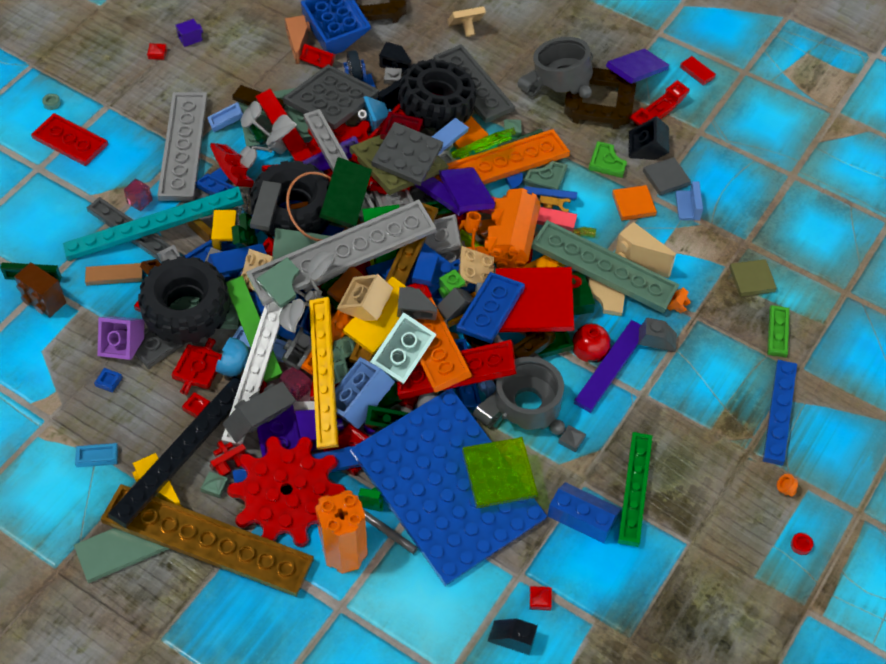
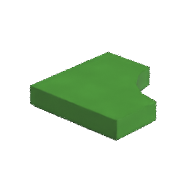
(606, 161)

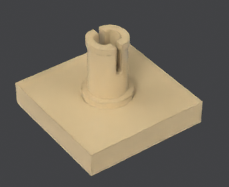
(467, 18)

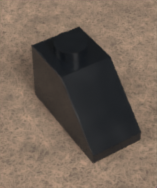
(394, 57)
(513, 634)

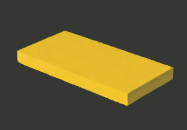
(373, 333)

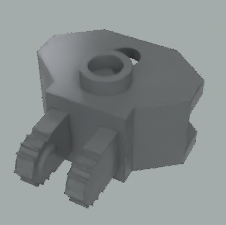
(297, 350)

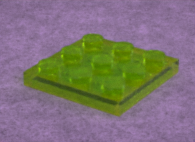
(499, 472)

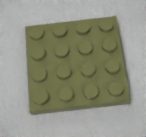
(390, 183)

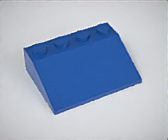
(335, 23)

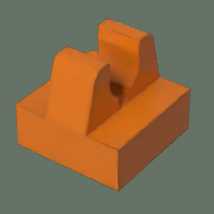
(679, 299)

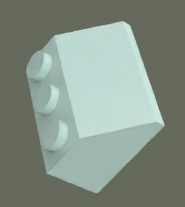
(403, 348)

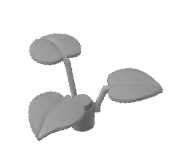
(280, 128)
(293, 311)

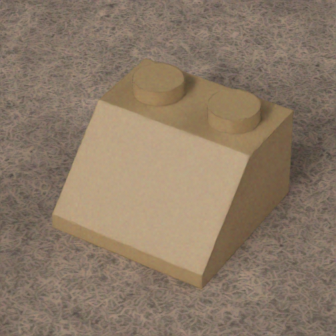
(365, 297)

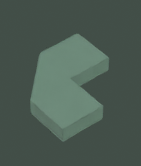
(341, 349)

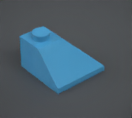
(375, 111)

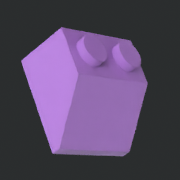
(119, 336)

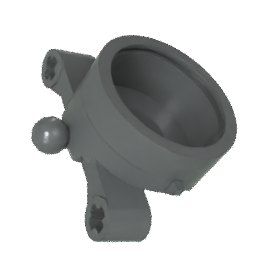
(561, 65)
(532, 376)

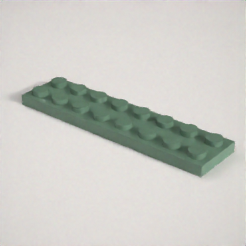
(605, 266)

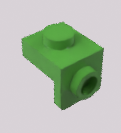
(449, 281)

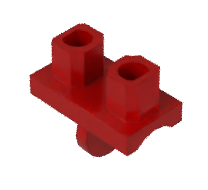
(220, 463)

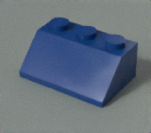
(583, 512)

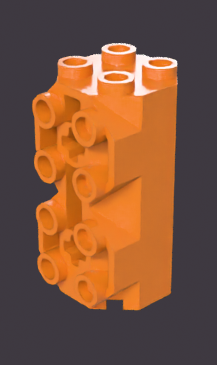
(514, 229)
(342, 531)

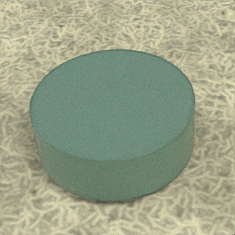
(51, 101)

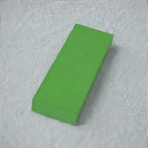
(778, 331)

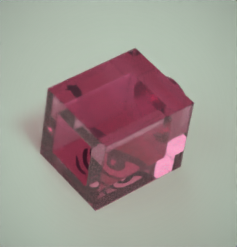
(138, 194)
(296, 382)

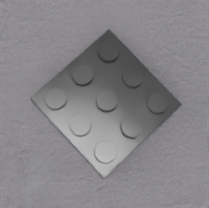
(407, 153)

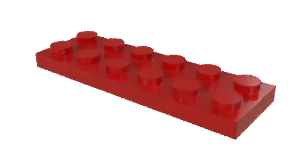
(484, 363)

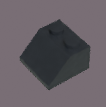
(649, 140)

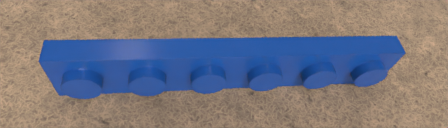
(780, 413)

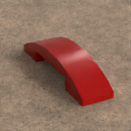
(665, 104)

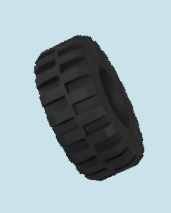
(442, 78)

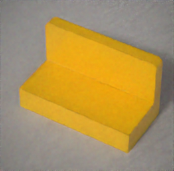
(222, 227)

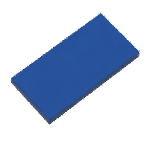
(490, 307)

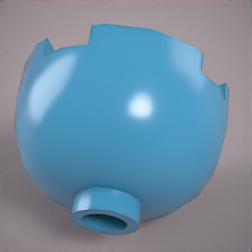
(233, 358)

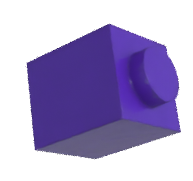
(189, 32)

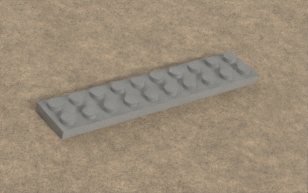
(355, 245)

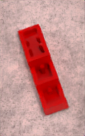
(230, 164)

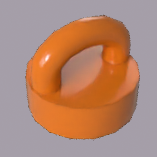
(787, 484)

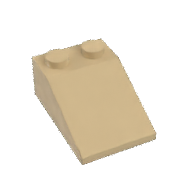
(645, 250)

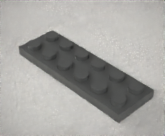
(490, 100)

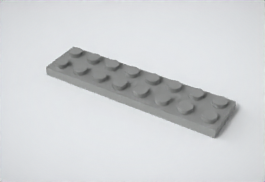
(182, 147)

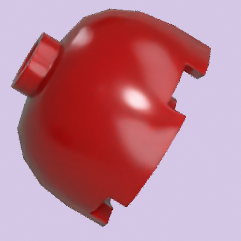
(591, 342)

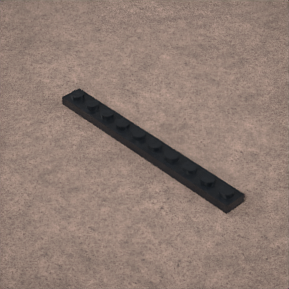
(175, 456)

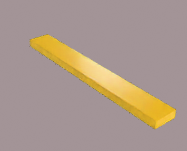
(323, 374)

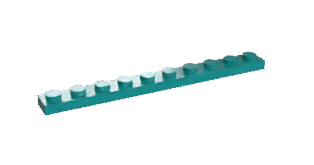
(152, 223)

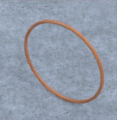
(288, 207)

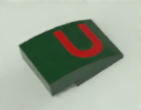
(582, 296)

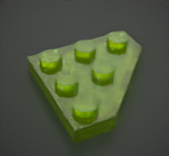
(484, 143)

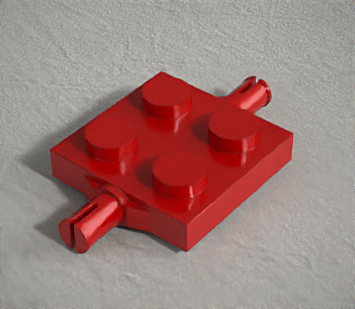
(197, 366)

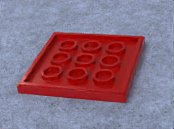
(545, 301)

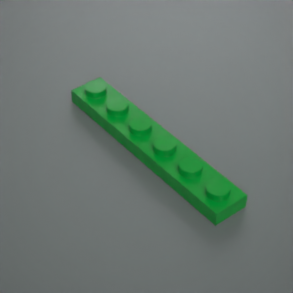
(635, 489)

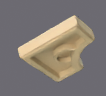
(609, 298)

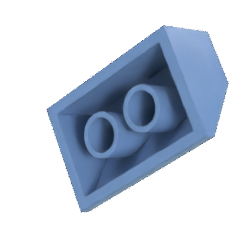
(361, 387)

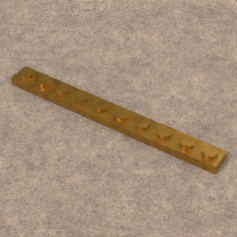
(401, 271)

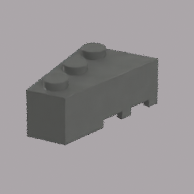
(258, 410)

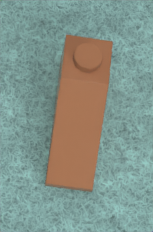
(297, 33)

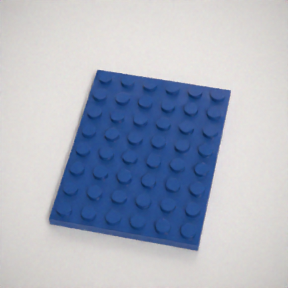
(427, 487)

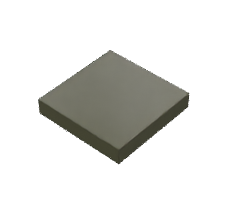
(752, 277)

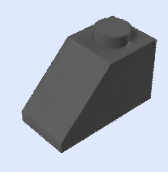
(415, 304)
(657, 335)

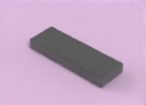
(265, 205)

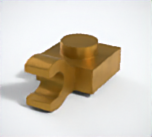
(549, 202)

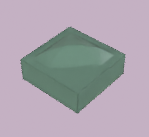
(516, 124)
(214, 484)

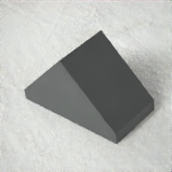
(455, 303)

